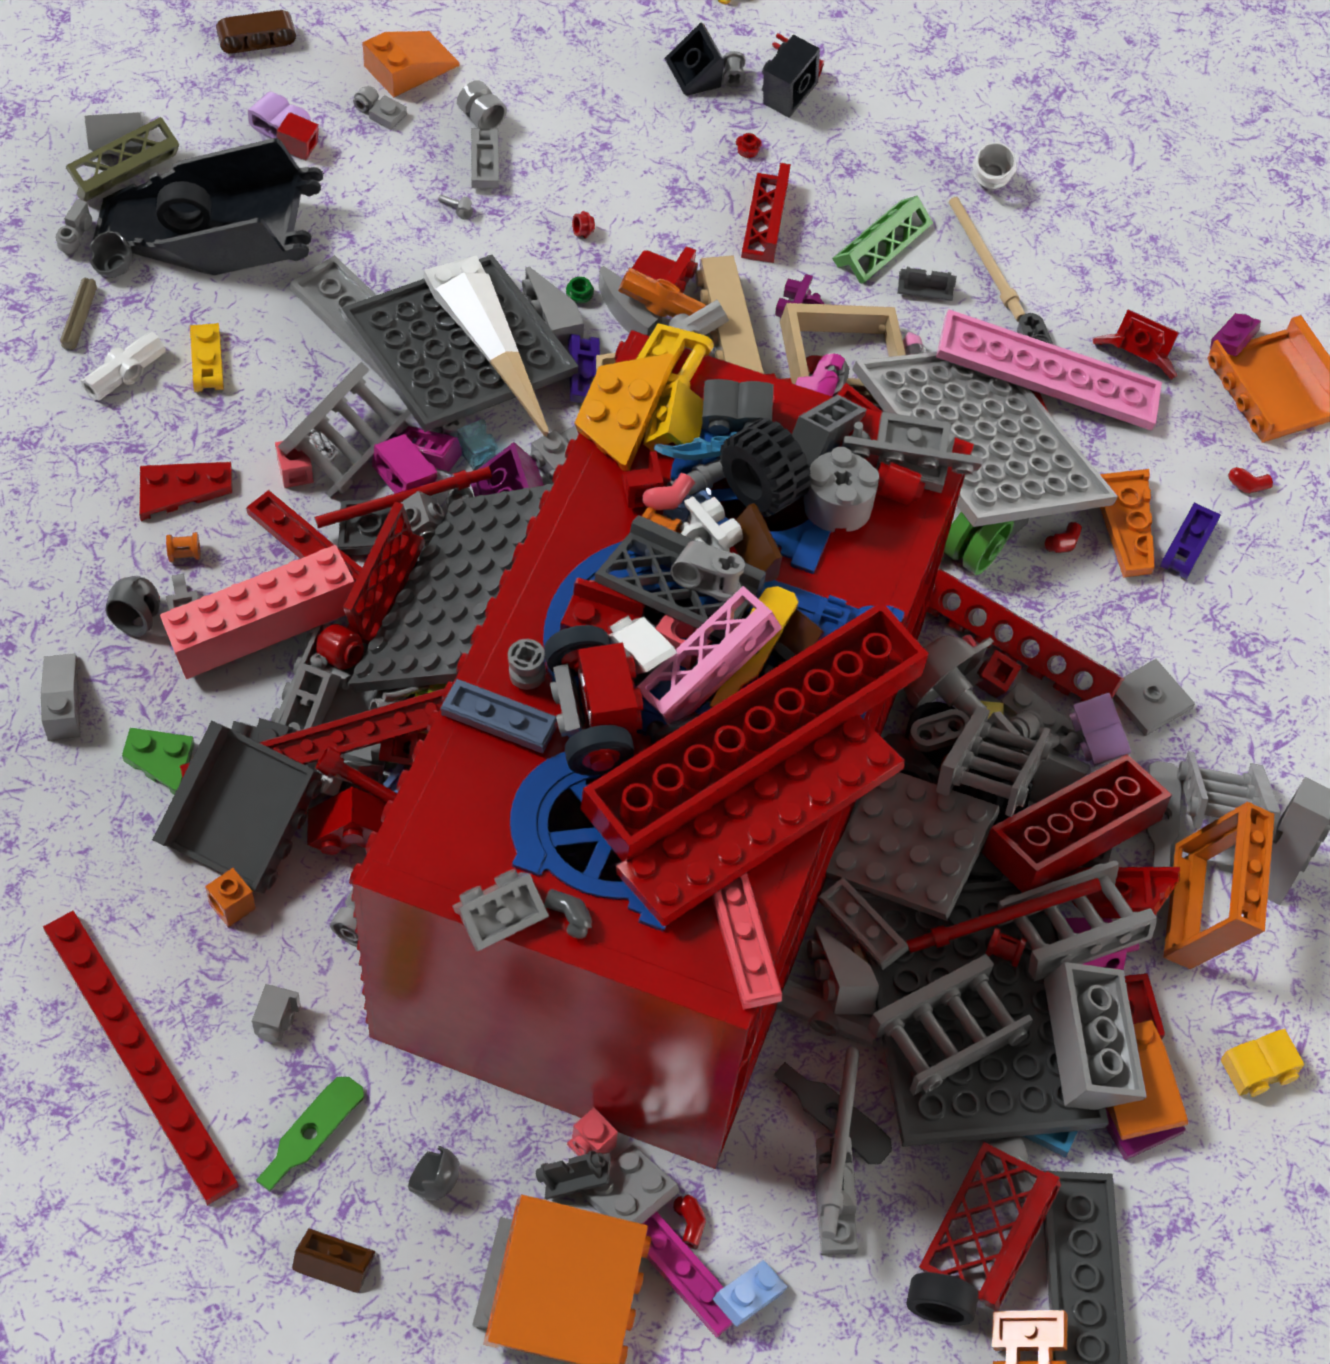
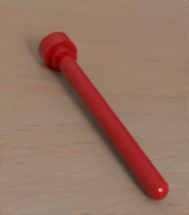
(333, 764)

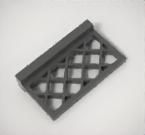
(663, 547)

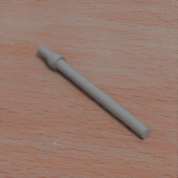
(833, 1199)

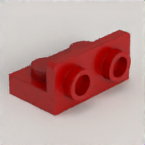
(599, 606)

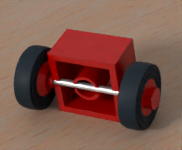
(606, 695)

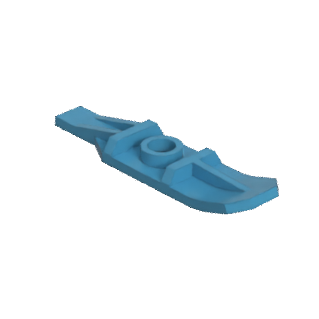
(695, 450)

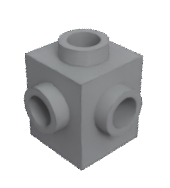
(423, 514)

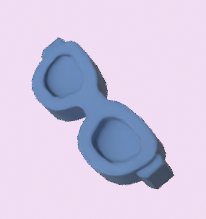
(682, 512)

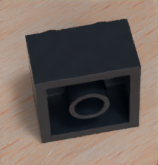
(790, 75)

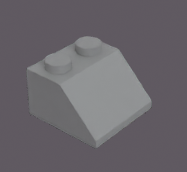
(109, 127)

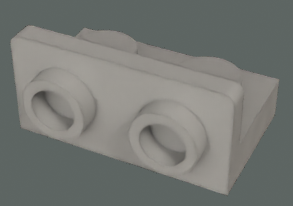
(500, 908)

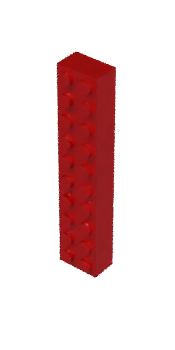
(753, 731)

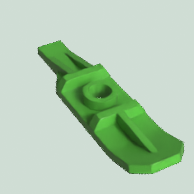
(323, 1116)

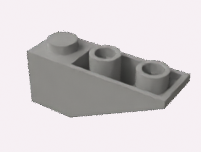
(553, 306)
(844, 975)

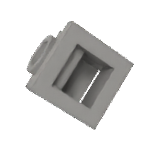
(275, 1013)

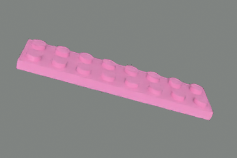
(1049, 369)

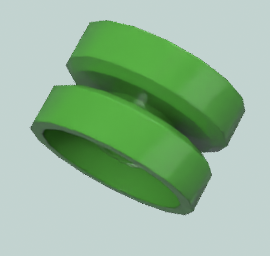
(976, 544)

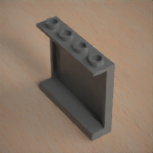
(239, 806)

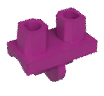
(799, 292)

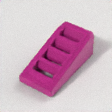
(447, 446)

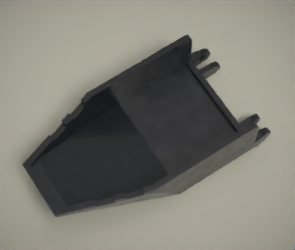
(252, 210)

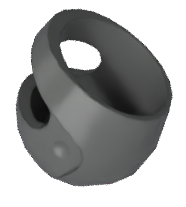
(132, 599)

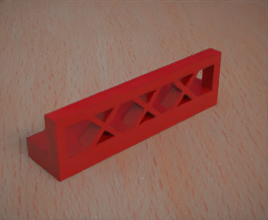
(774, 213)

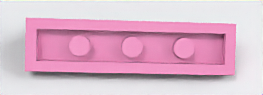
(719, 664)

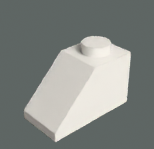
(641, 642)

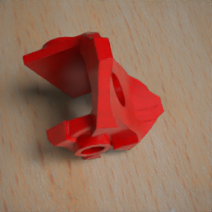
(1145, 339)

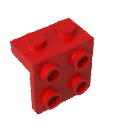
(660, 267)

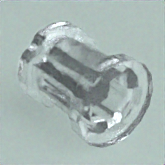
(323, 444)

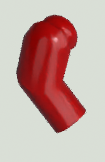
(1247, 482)
(1064, 541)

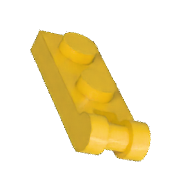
(206, 357)

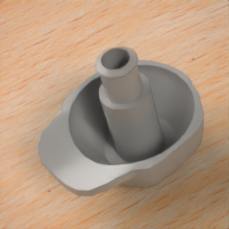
(945, 674)

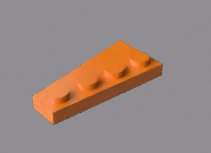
(1130, 521)

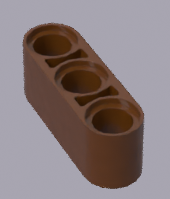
(256, 31)

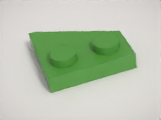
(158, 755)

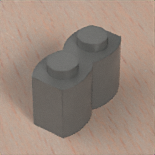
(735, 405)

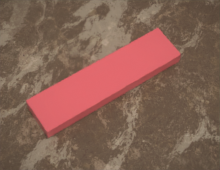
(746, 944)

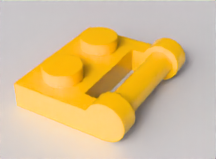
(673, 341)

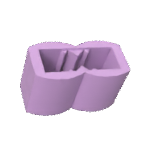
(270, 112)
(1101, 730)

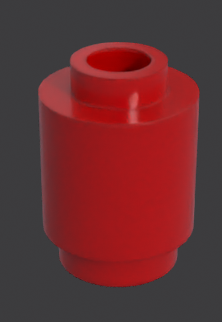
(899, 483)

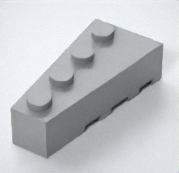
(1298, 836)

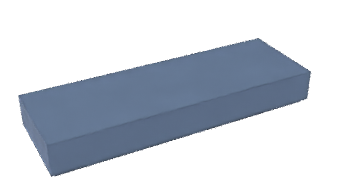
(499, 716)

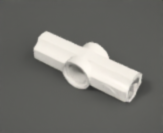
(123, 366)

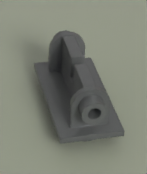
(916, 283)
(577, 1175)

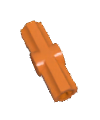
(658, 295)

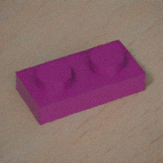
(1237, 333)

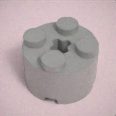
(840, 490)

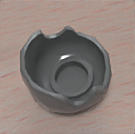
(110, 254)
(434, 1175)

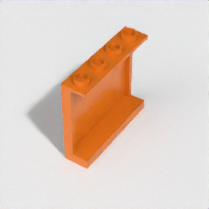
(1278, 380)
(567, 1283)

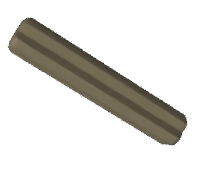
(78, 313)

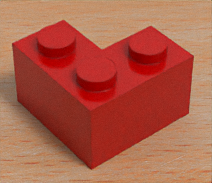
(344, 821)

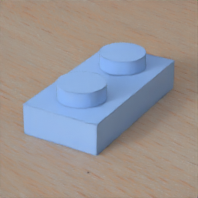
(749, 1293)

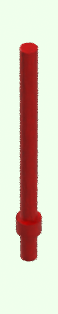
(460, 480)
(941, 936)

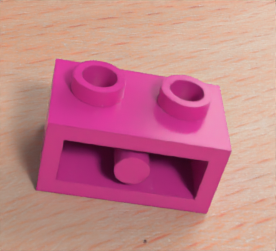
(402, 464)

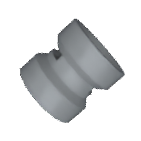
(526, 664)

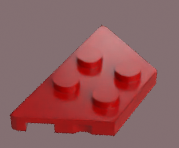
(1139, 887)

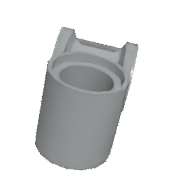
(707, 569)

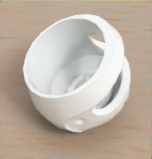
(994, 165)

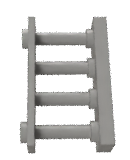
(319, 422)
(972, 743)
(1220, 792)
(1092, 944)
(948, 991)

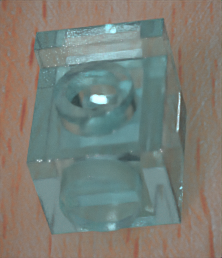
(476, 444)

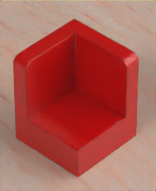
(298, 135)
(640, 480)

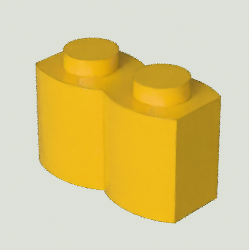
(1262, 1063)

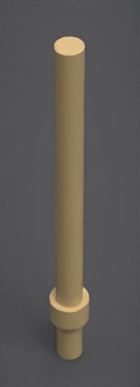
(1008, 295)

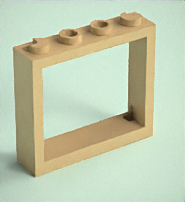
(841, 319)

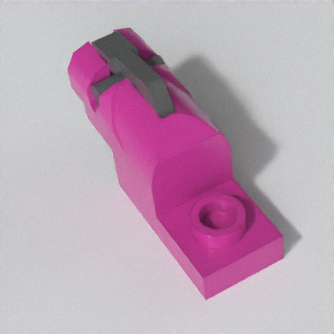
(828, 376)

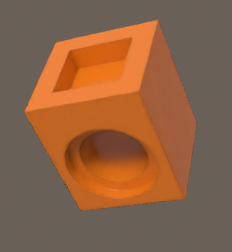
(230, 897)

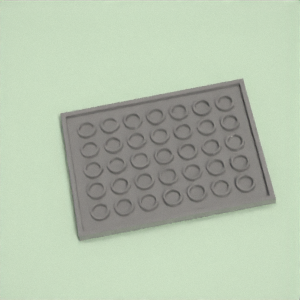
(1026, 455)

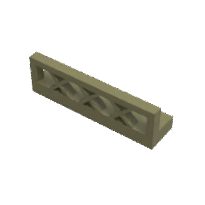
(124, 169)

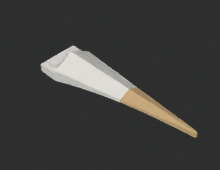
(474, 305)

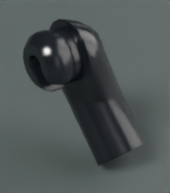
(657, 730)

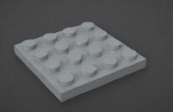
(913, 844)

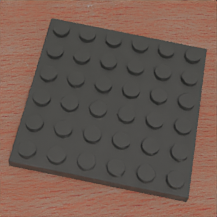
(435, 361)

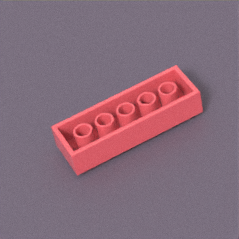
(259, 611)

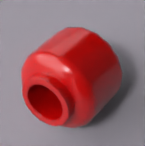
(340, 646)

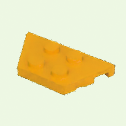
(622, 405)

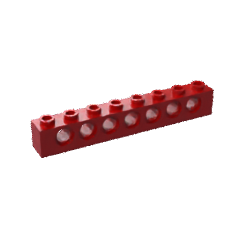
(1023, 631)

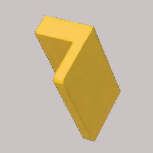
(675, 417)

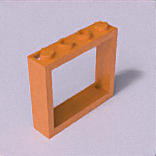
(1252, 832)

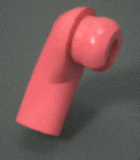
(669, 497)

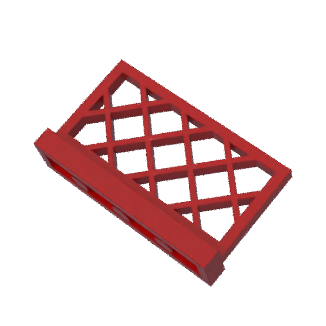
(383, 574)
(1022, 1230)

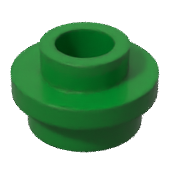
(580, 289)

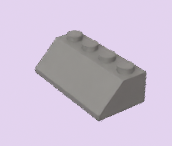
(1094, 1036)

